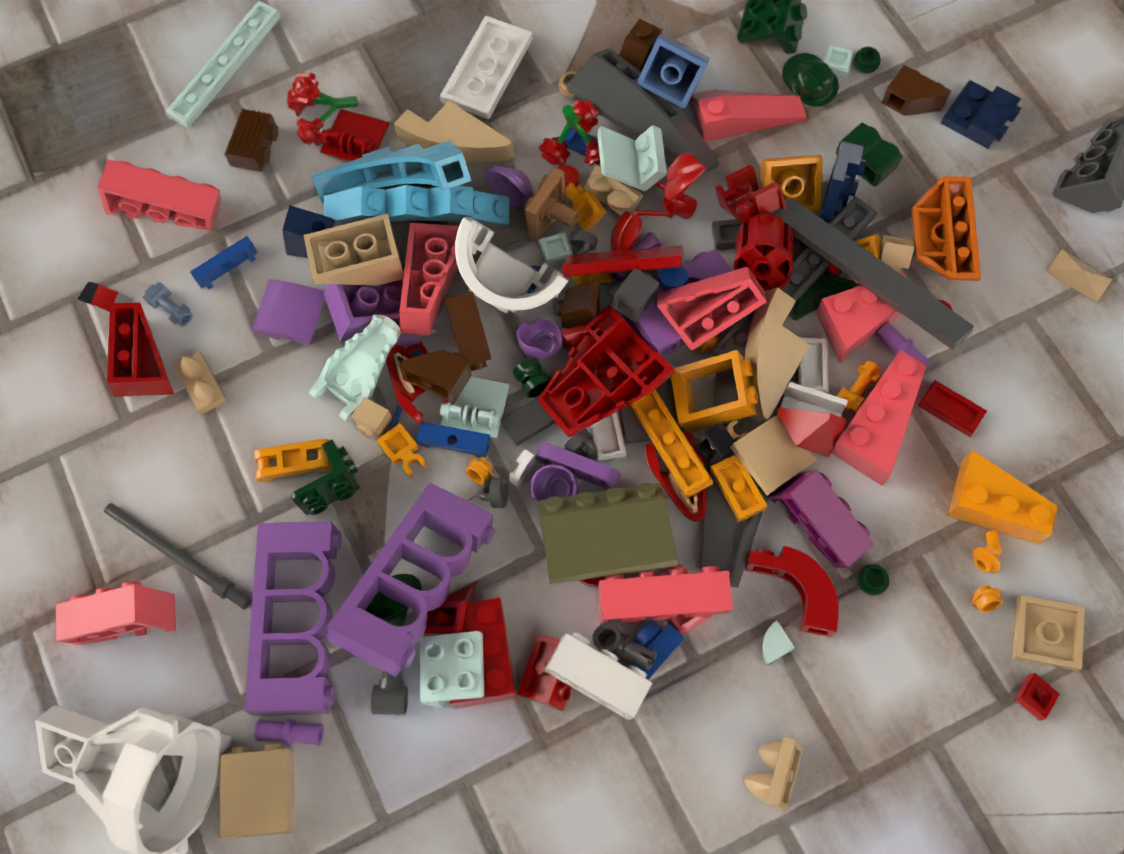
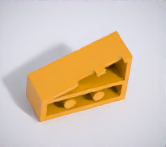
(1000, 502)

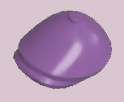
(510, 183)

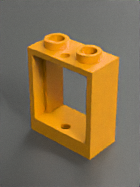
(684, 397)

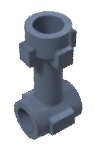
(158, 295)

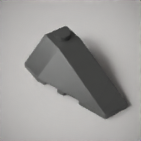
(1098, 175)

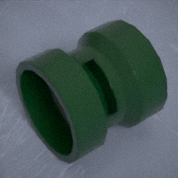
(531, 377)

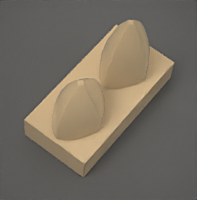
(613, 193)
(200, 382)
(777, 786)

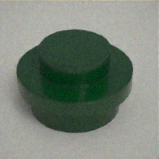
(867, 59)
(873, 579)

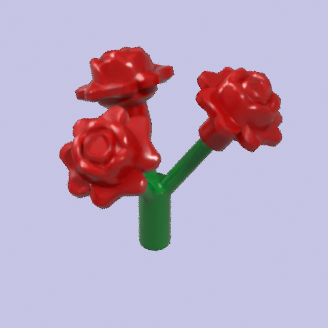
(304, 94)
(581, 119)

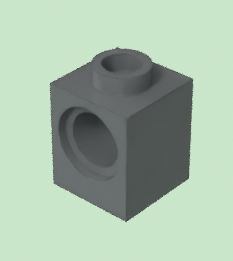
(635, 295)

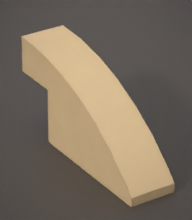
(471, 136)
(772, 352)

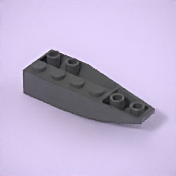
(614, 92)

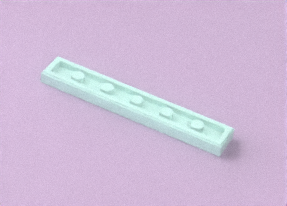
(223, 64)

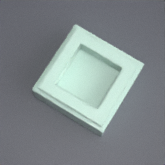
(839, 60)
(555, 249)

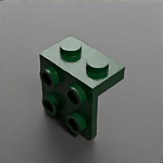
(773, 19)
(332, 487)

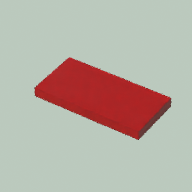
(623, 260)

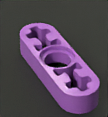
(582, 467)

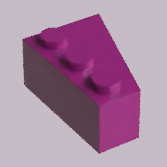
(824, 517)

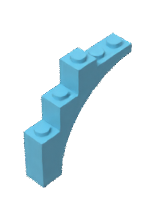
(437, 165)
(417, 204)

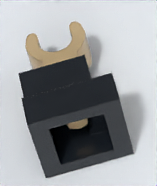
(715, 441)

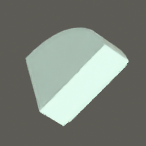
(775, 643)

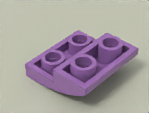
(289, 311)

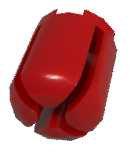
(765, 250)

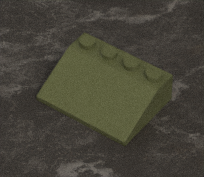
(606, 533)

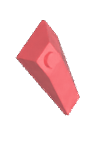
(736, 113)

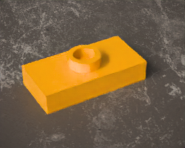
(738, 488)

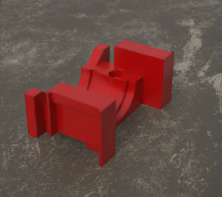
(745, 198)

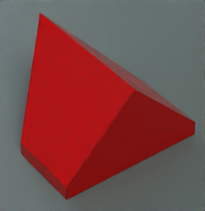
(812, 429)
(451, 614)

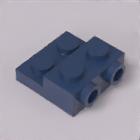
(982, 113)
(842, 179)

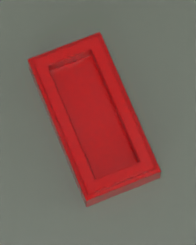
(952, 408)

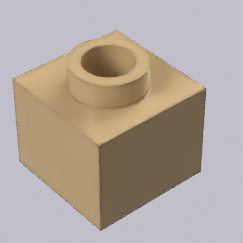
(896, 252)
(371, 419)

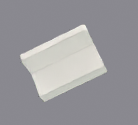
(809, 399)

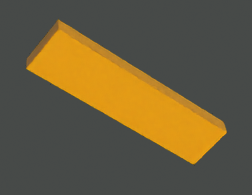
(671, 444)

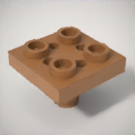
(548, 206)

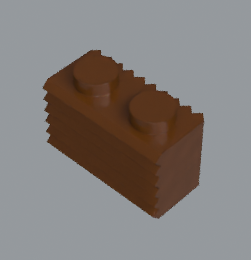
(252, 140)

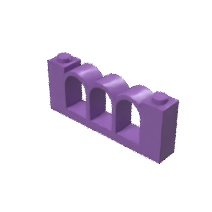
(390, 645)
(311, 692)

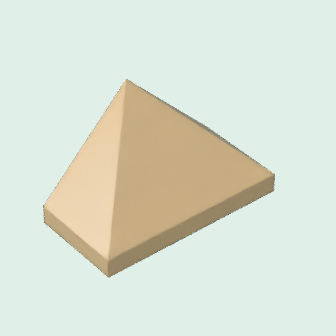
(1079, 275)

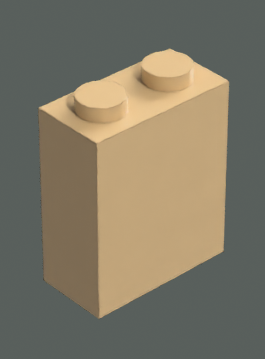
(257, 792)

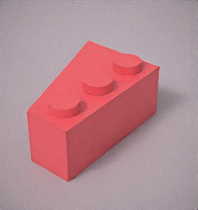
(711, 305)
(853, 318)
(113, 613)

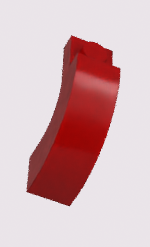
(810, 580)

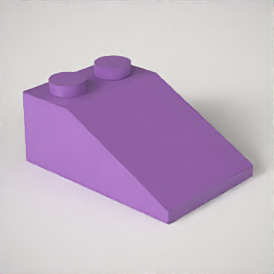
(356, 304)

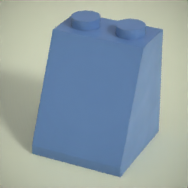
(673, 70)

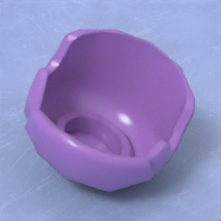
(540, 338)
(553, 481)

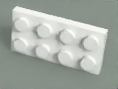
(486, 67)

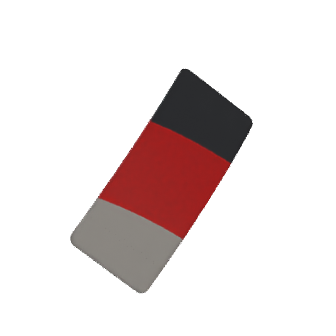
(102, 296)

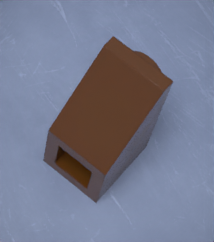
(914, 93)

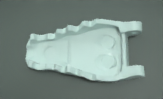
(356, 367)

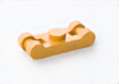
(291, 460)

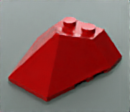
(603, 374)

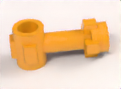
(867, 372)

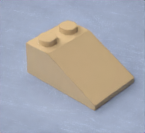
(355, 253)

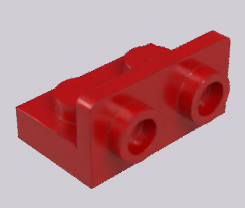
(538, 684)

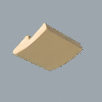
(772, 455)

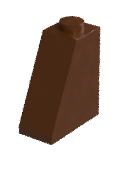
(468, 329)

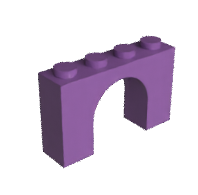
(654, 326)

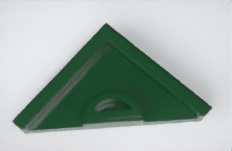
(824, 287)

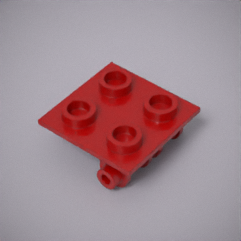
(353, 135)

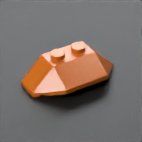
(947, 229)

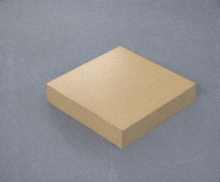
(1048, 633)

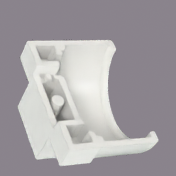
(500, 276)

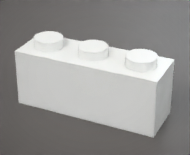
(599, 675)

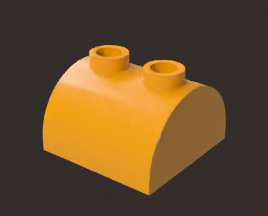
(798, 177)

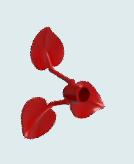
(680, 177)

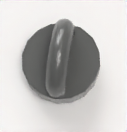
(583, 240)
(580, 440)
(496, 493)

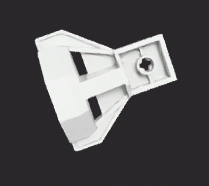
(115, 763)

